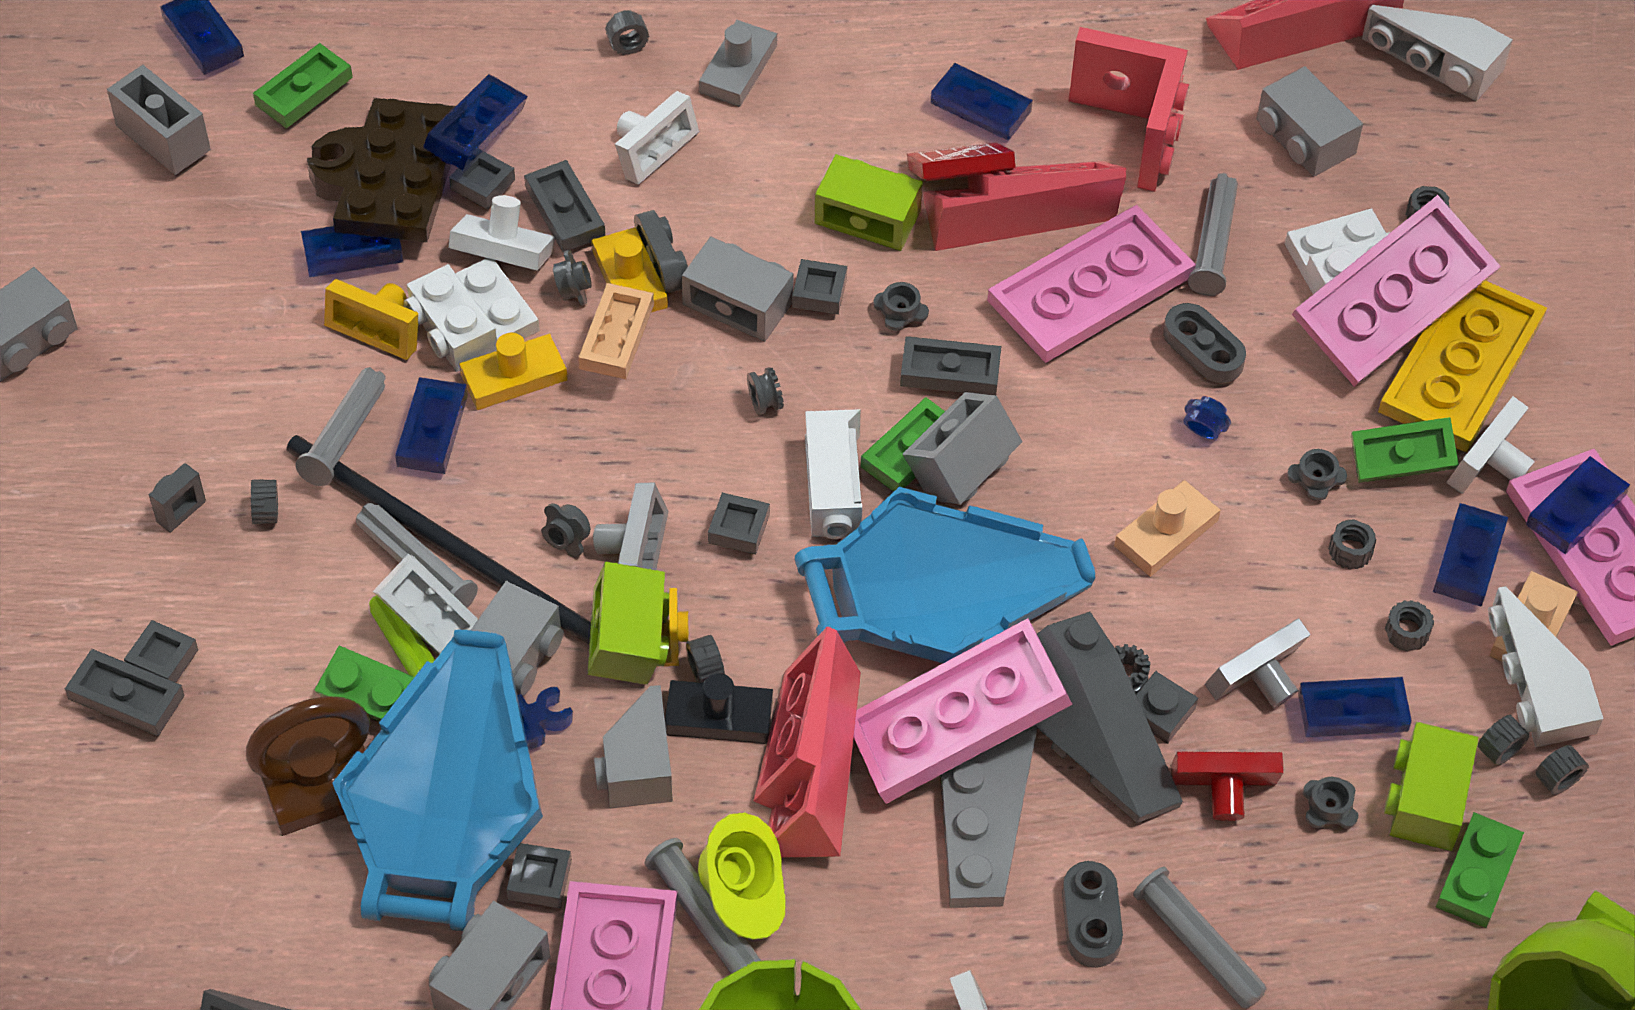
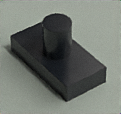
(719, 710)

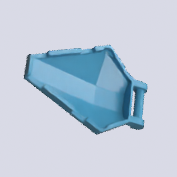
(940, 576)
(443, 785)

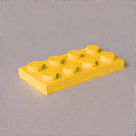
(1464, 362)

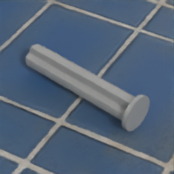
(1208, 273)
(319, 462)
(400, 542)
(694, 898)
(1200, 938)

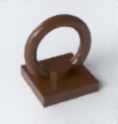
(303, 753)

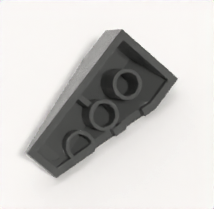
(1106, 722)

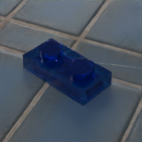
(202, 33)
(981, 101)
(340, 252)
(431, 425)
(1577, 505)
(1470, 554)
(1354, 707)

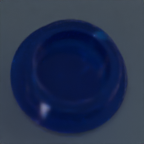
(1206, 417)

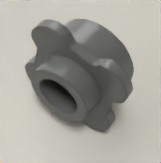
(572, 278)
(901, 295)
(1317, 462)
(566, 528)
(1334, 790)

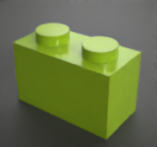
(868, 202)
(628, 623)
(1432, 787)

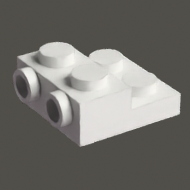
(1333, 245)
(469, 310)

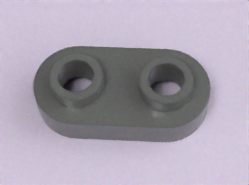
(657, 239)
(1207, 345)
(1092, 910)

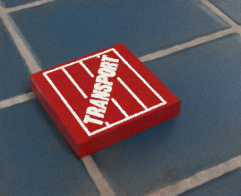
(961, 161)

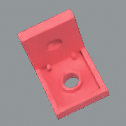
(1149, 91)

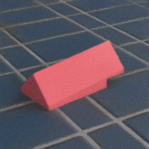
(1281, 28)
(1024, 202)
(811, 750)

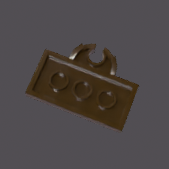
(382, 171)

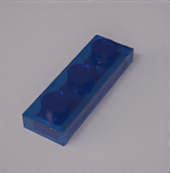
(475, 122)

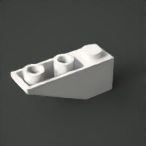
(1443, 46)
(1551, 681)

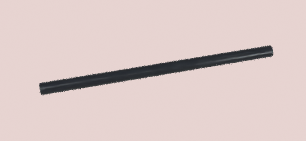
(442, 538)

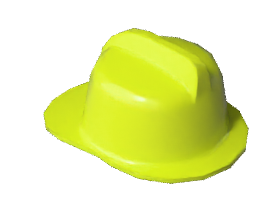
(744, 875)

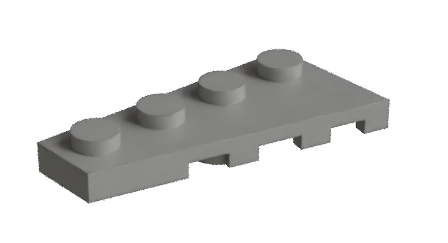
(982, 820)

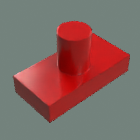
(1227, 775)

